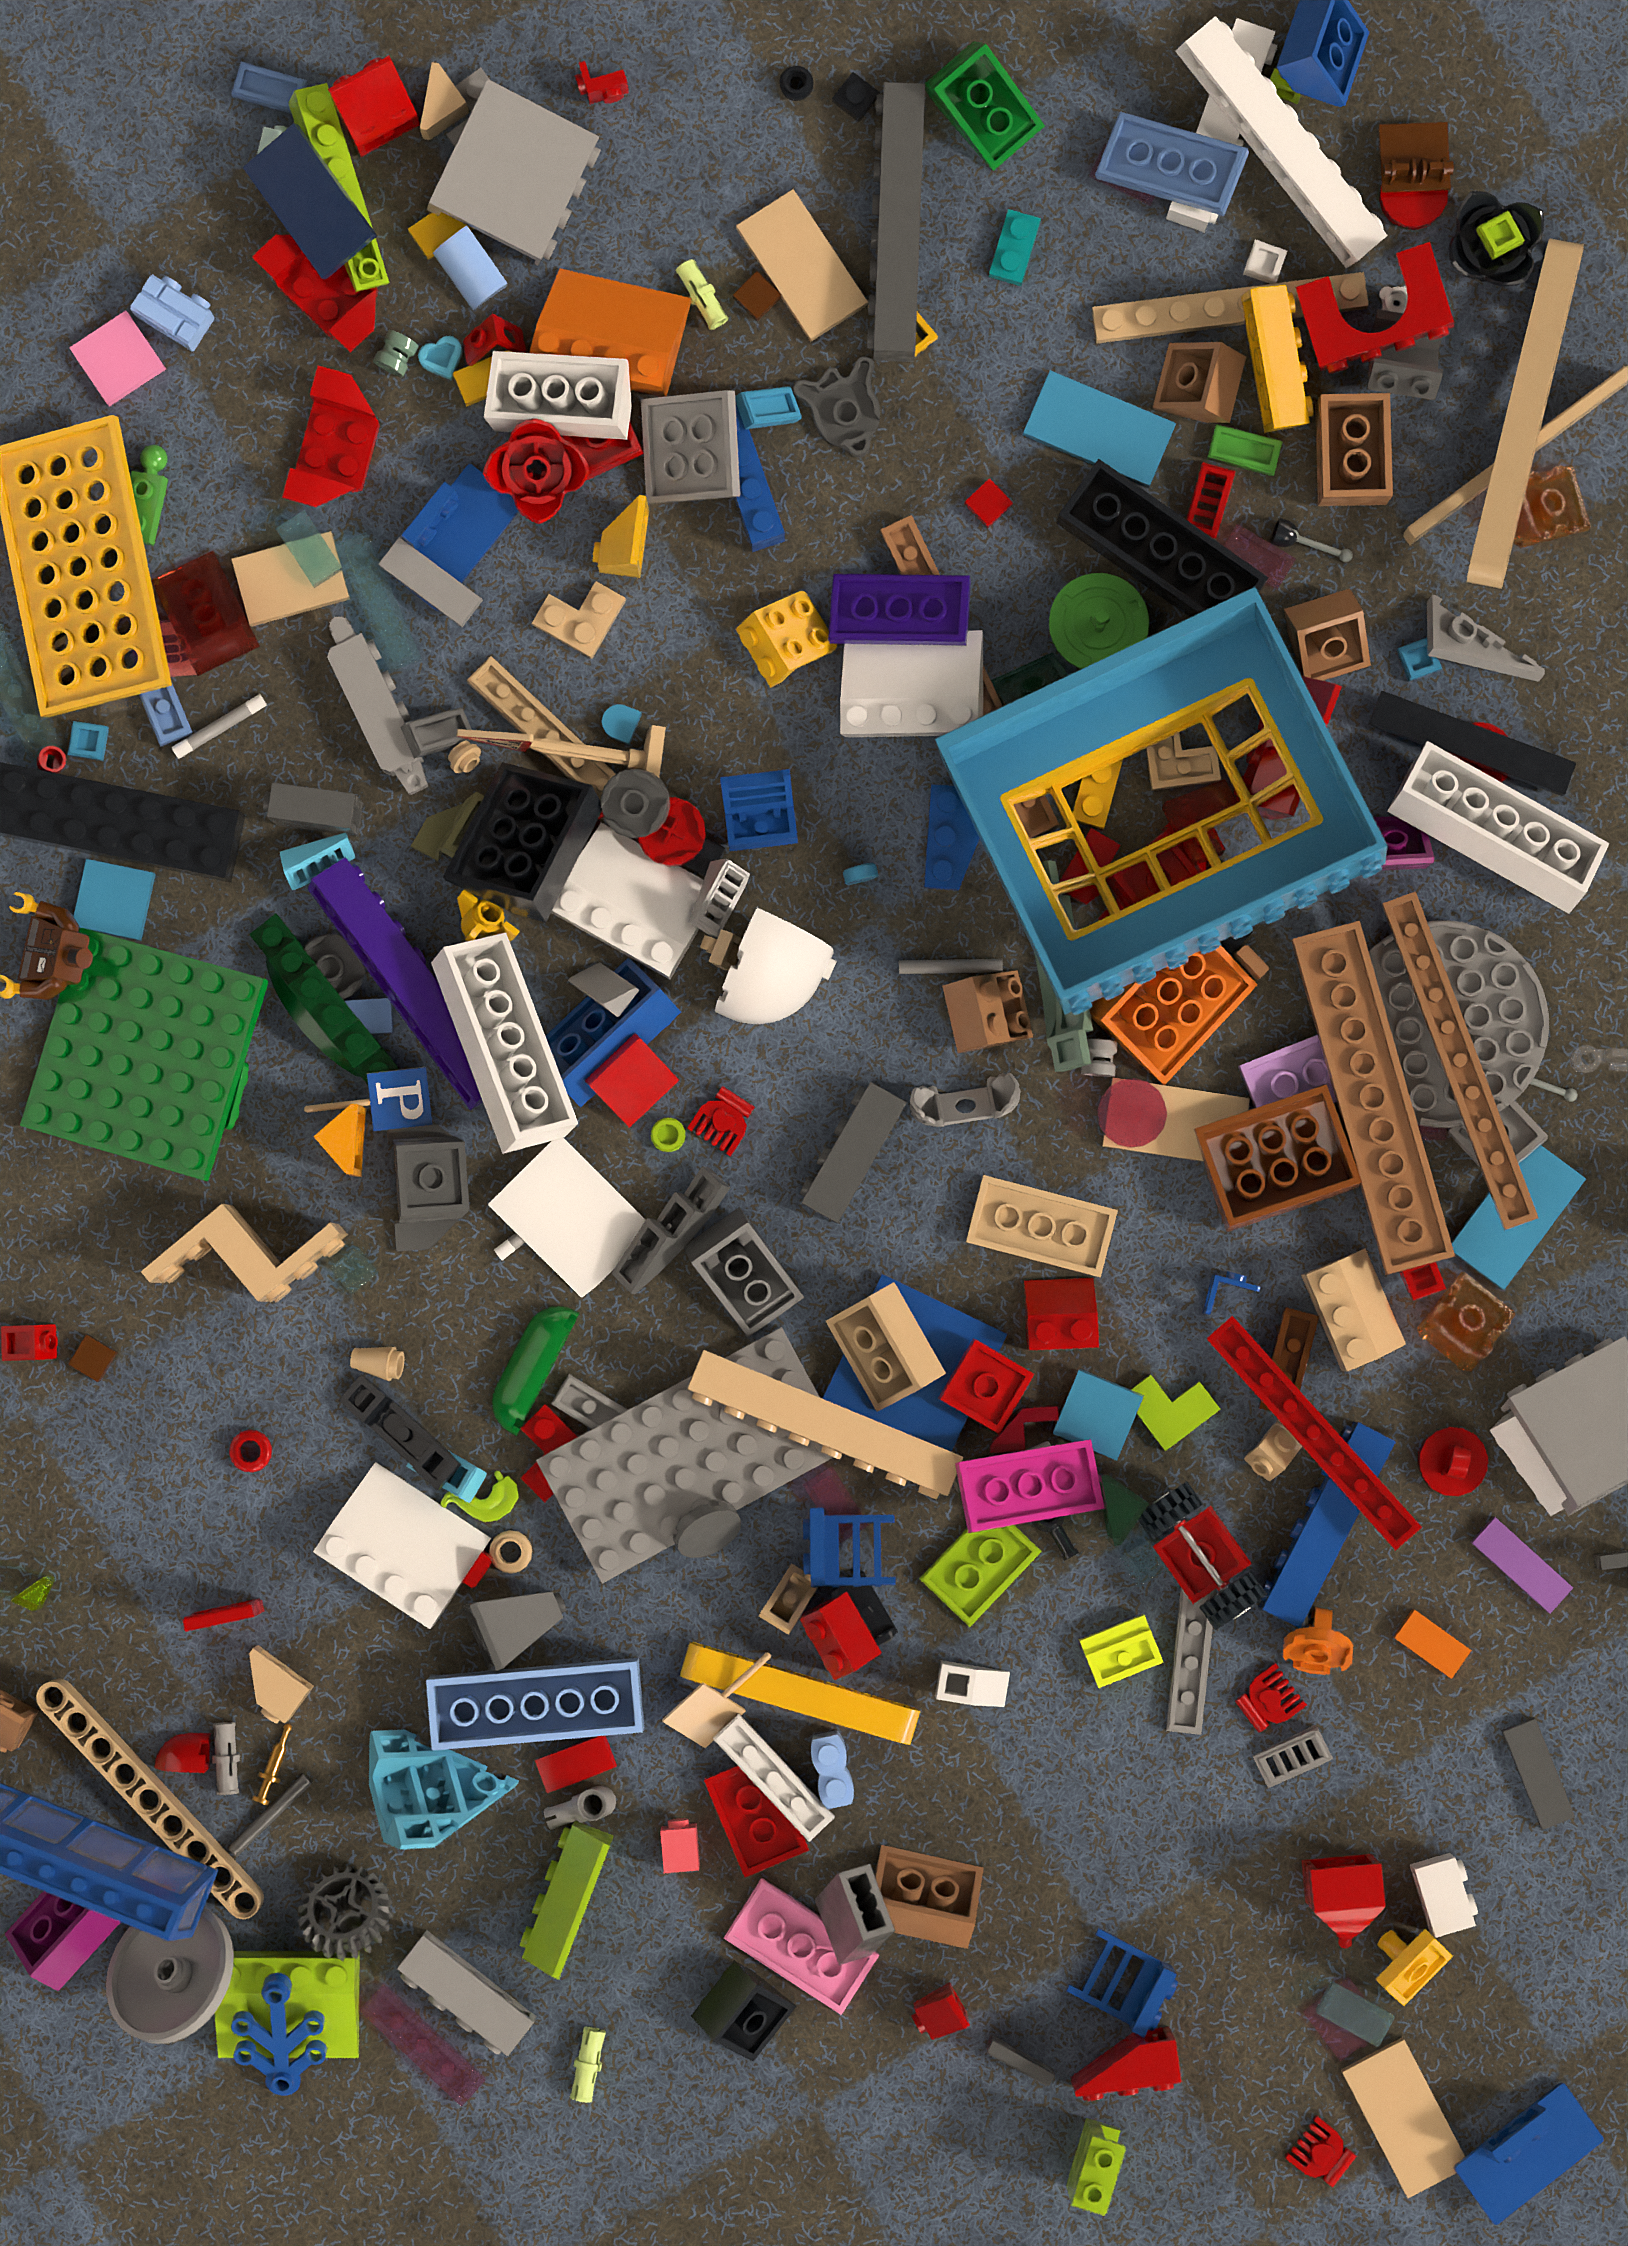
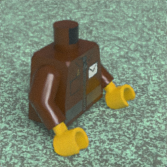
(52, 952)

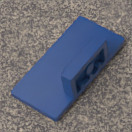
(460, 524)
(1528, 2153)

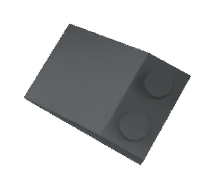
(743, 1272)

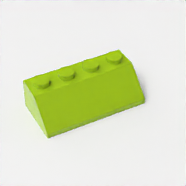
(566, 1898)

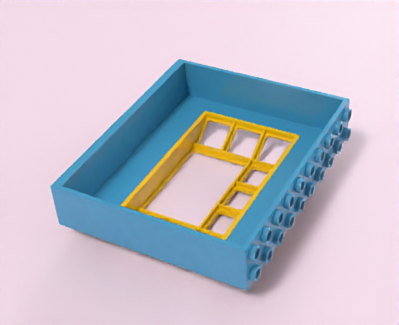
(1119, 710)

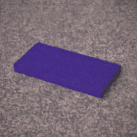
(899, 609)

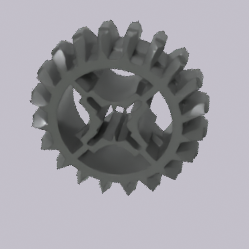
(326, 1900)

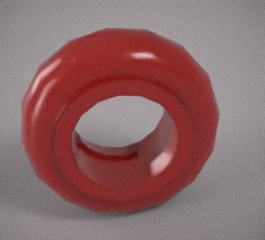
(261, 1461)

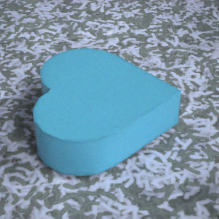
(441, 357)

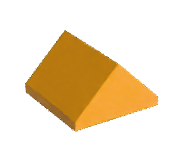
(345, 1139)

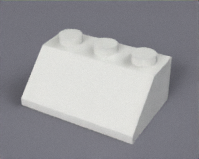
(1528, 1462)

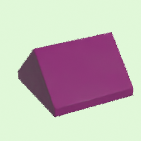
(1405, 844)

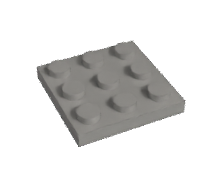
(690, 447)

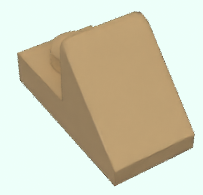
(788, 1599)

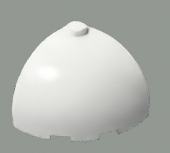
(774, 971)

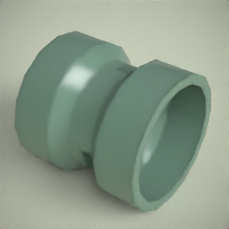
(395, 353)

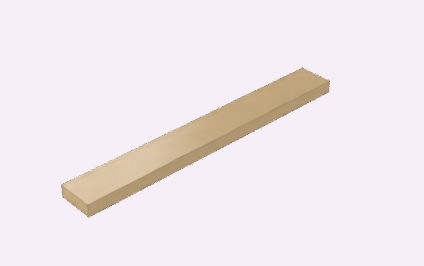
(1547, 433)

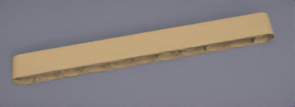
(1525, 414)

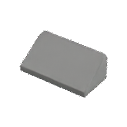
(605, 988)

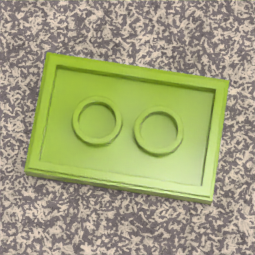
(979, 1569)

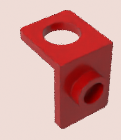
(490, 334)

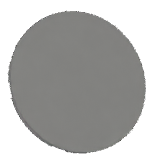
(1499, 1006)

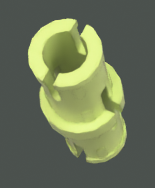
(702, 294)
(587, 2064)

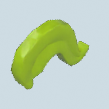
(495, 1506)

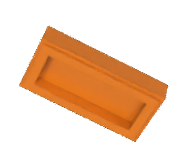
(1432, 1643)

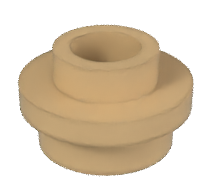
(464, 757)

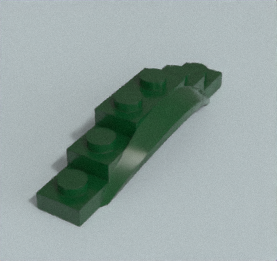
(317, 1004)

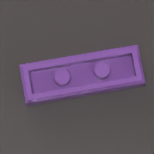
(1521, 1565)

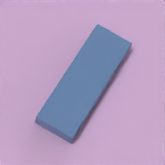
(163, 711)

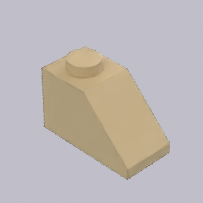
(276, 1686)

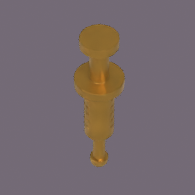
(272, 1768)

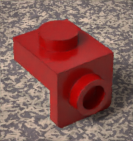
(605, 87)

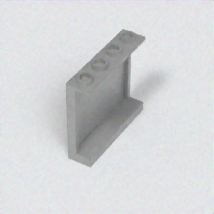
(515, 171)
(1580, 1422)

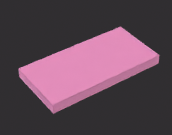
(796, 1946)

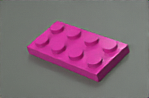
(1029, 1486)

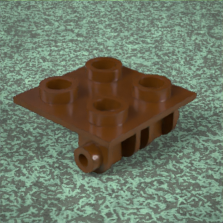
(1415, 157)

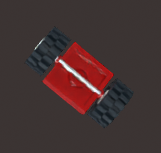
(1202, 1555)

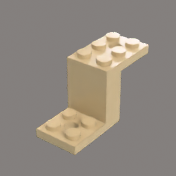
(245, 1254)

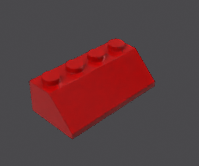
(1266, 765)

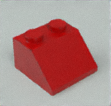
(1061, 1314)
(840, 1635)

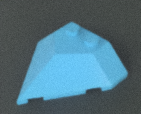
(425, 1792)

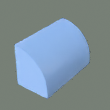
(470, 268)

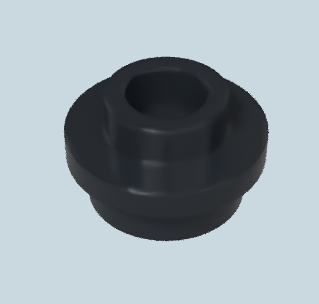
(791, 74)

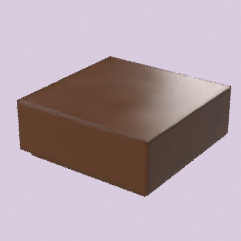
(757, 296)
(93, 1358)

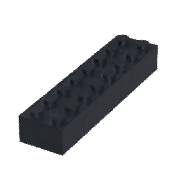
(119, 822)

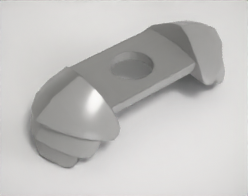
(991, 1102)

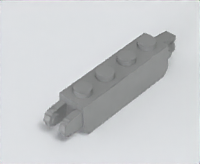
(373, 704)

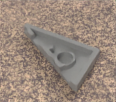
(1473, 645)

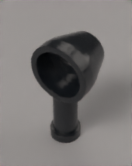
(1059, 1536)

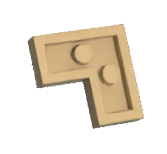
(584, 627)
(1175, 767)

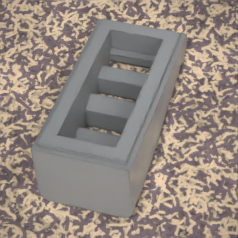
(732, 880)
(1286, 1745)

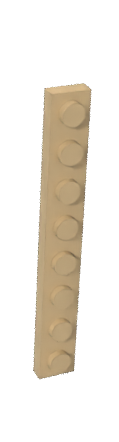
(1206, 310)

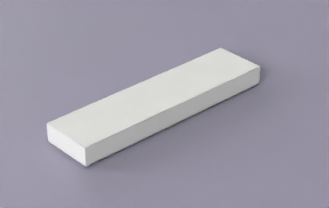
(773, 1777)

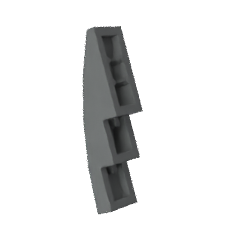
(664, 1238)

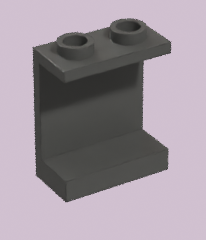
(1408, 371)

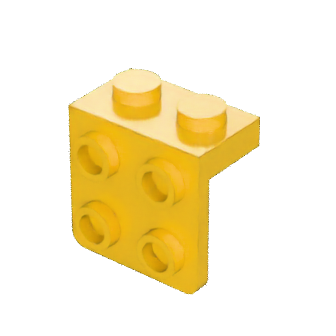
(785, 636)

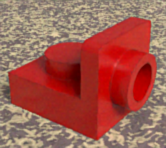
(29, 1342)

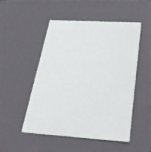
(569, 1216)

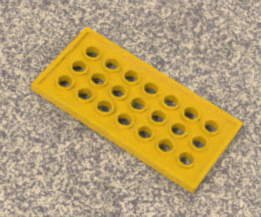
(130, 569)

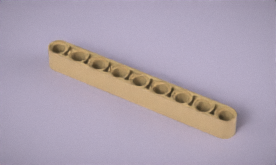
(133, 1792)

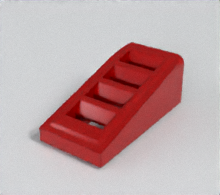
(1218, 471)

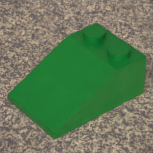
(984, 104)

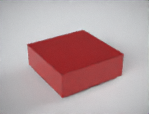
(988, 503)
(478, 1569)

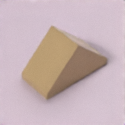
(442, 104)

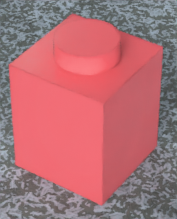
(680, 1846)

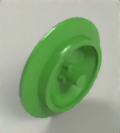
(1097, 618)

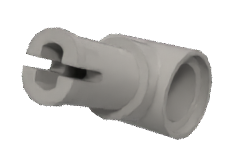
(580, 1808)

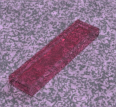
(422, 2044)

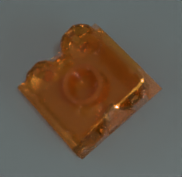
(1551, 507)
(1466, 1322)

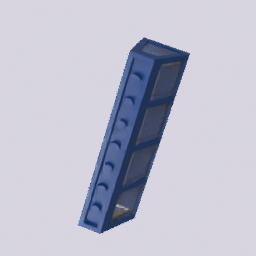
(101, 1867)

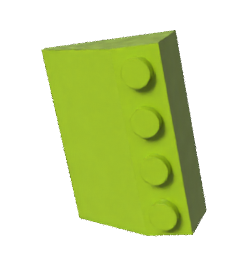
(316, 1985)

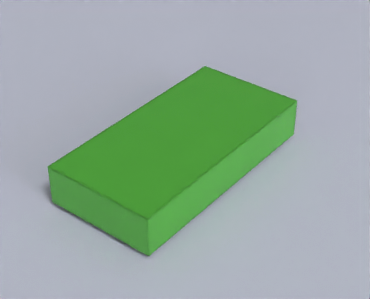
(1244, 450)

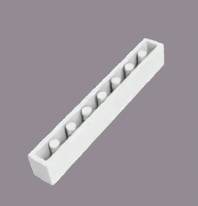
(1281, 142)

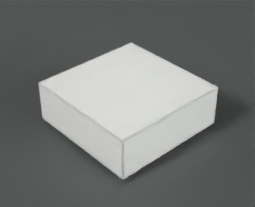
(1265, 262)

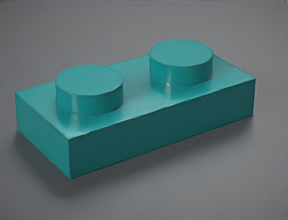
(1014, 247)

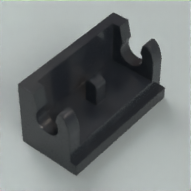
(871, 1610)

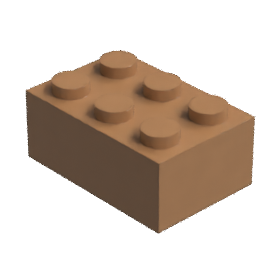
(1354, 449)

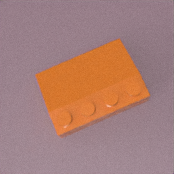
(614, 320)
(1175, 1011)

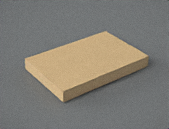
(278, 588)

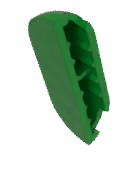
(531, 1365)

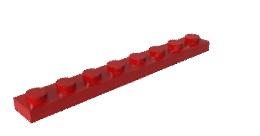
(1314, 1433)

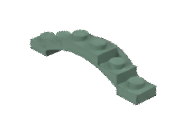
(1067, 1031)

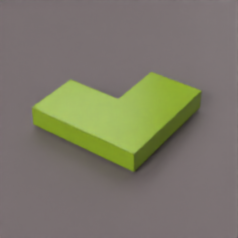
(1174, 1419)

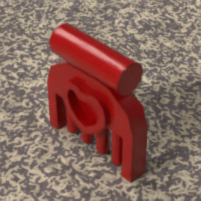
(725, 1117)
(1265, 1701)
(1326, 2155)

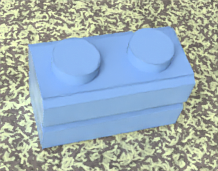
(172, 312)

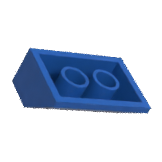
(1323, 50)

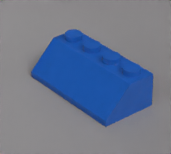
(594, 1033)

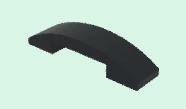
(400, 1431)

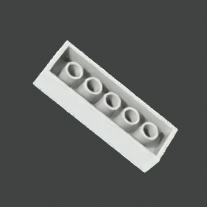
(1498, 827)
(504, 1042)

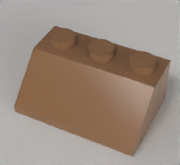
(929, 1895)

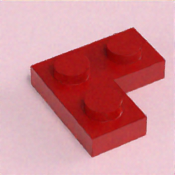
(548, 1434)

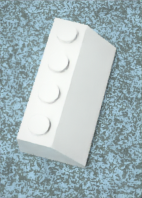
(570, 392)

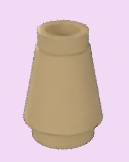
(379, 1362)

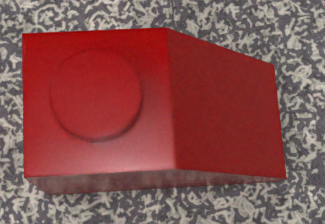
(940, 2013)

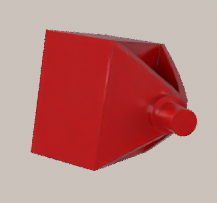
(1344, 1892)

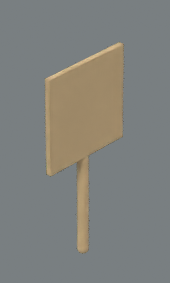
(707, 1710)

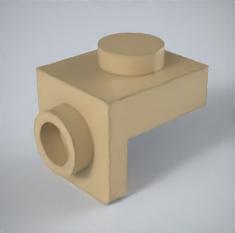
(1273, 1452)

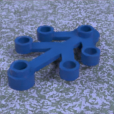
(279, 2041)

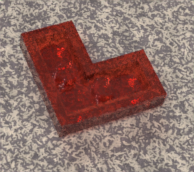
(1195, 807)

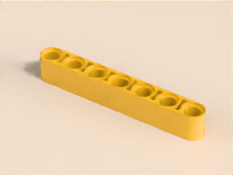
(801, 1693)

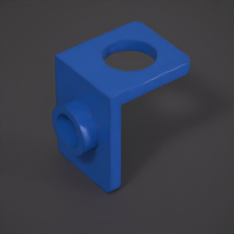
(1231, 1279)

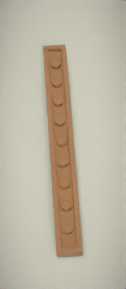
(913, 558)
(1460, 1061)

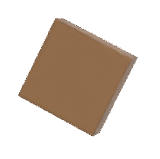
(1251, 962)

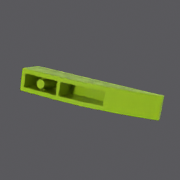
(317, 117)

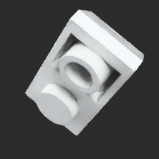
(971, 1684)

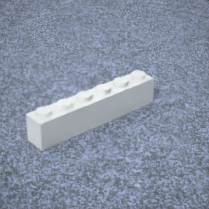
(1215, 123)

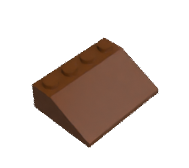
(1277, 1158)

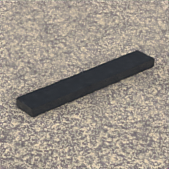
(1472, 743)

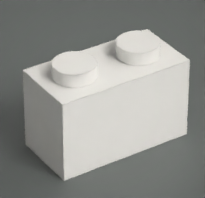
(1443, 1894)

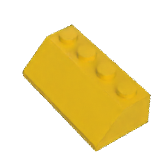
(1275, 357)

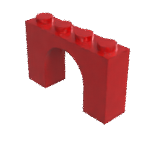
(1425, 315)

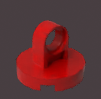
(1452, 1461)

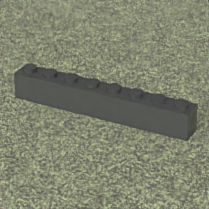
(898, 222)

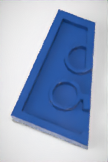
(949, 840)

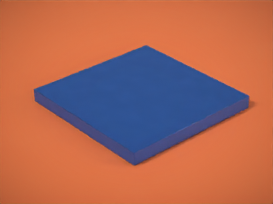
(920, 1412)

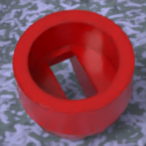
(58, 762)

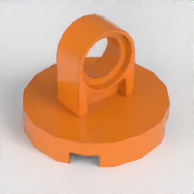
(1317, 1646)

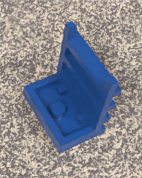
(759, 810)
(823, 1559)
(1147, 1992)

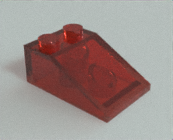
(205, 613)

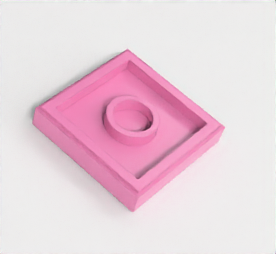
(117, 358)

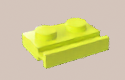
(1121, 1651)

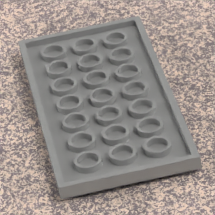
(670, 1454)

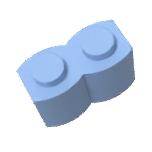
(834, 1778)

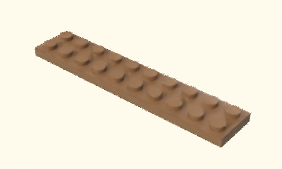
(1372, 1097)

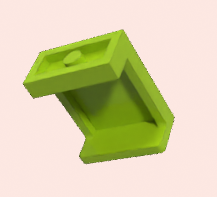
(1095, 2167)

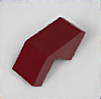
(1012, 1435)

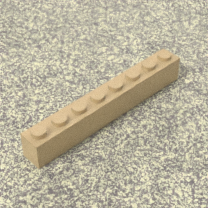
(823, 1423)

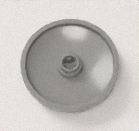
(169, 1987)

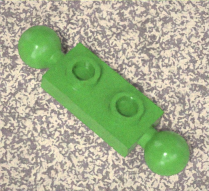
(150, 491)

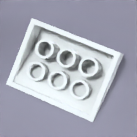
(911, 688)
(631, 901)
(402, 1545)

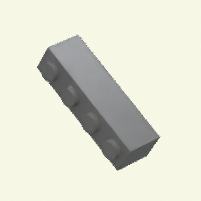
(466, 1993)

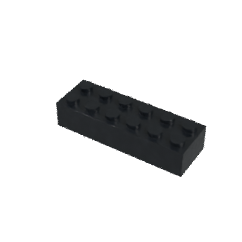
(1155, 543)

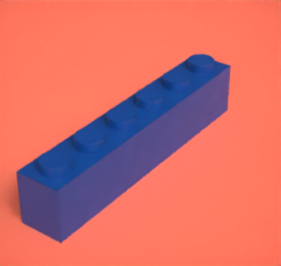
(1320, 1534)

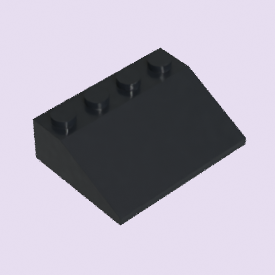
(525, 840)

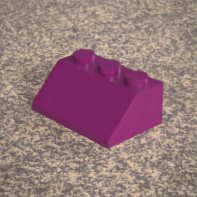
(57, 1938)

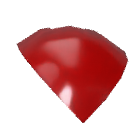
(185, 1753)

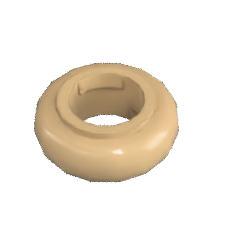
(510, 1536)

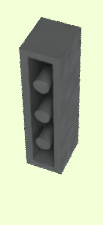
(853, 1152)

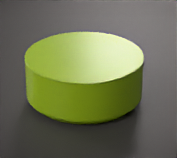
(668, 1135)

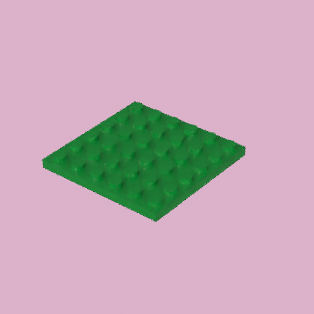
(146, 1055)

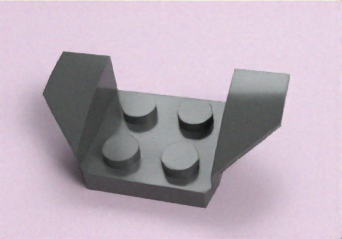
(428, 1184)

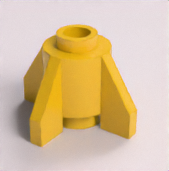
(482, 918)

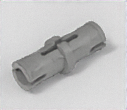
(225, 1758)

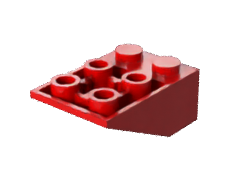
(373, 105)
(1130, 2066)

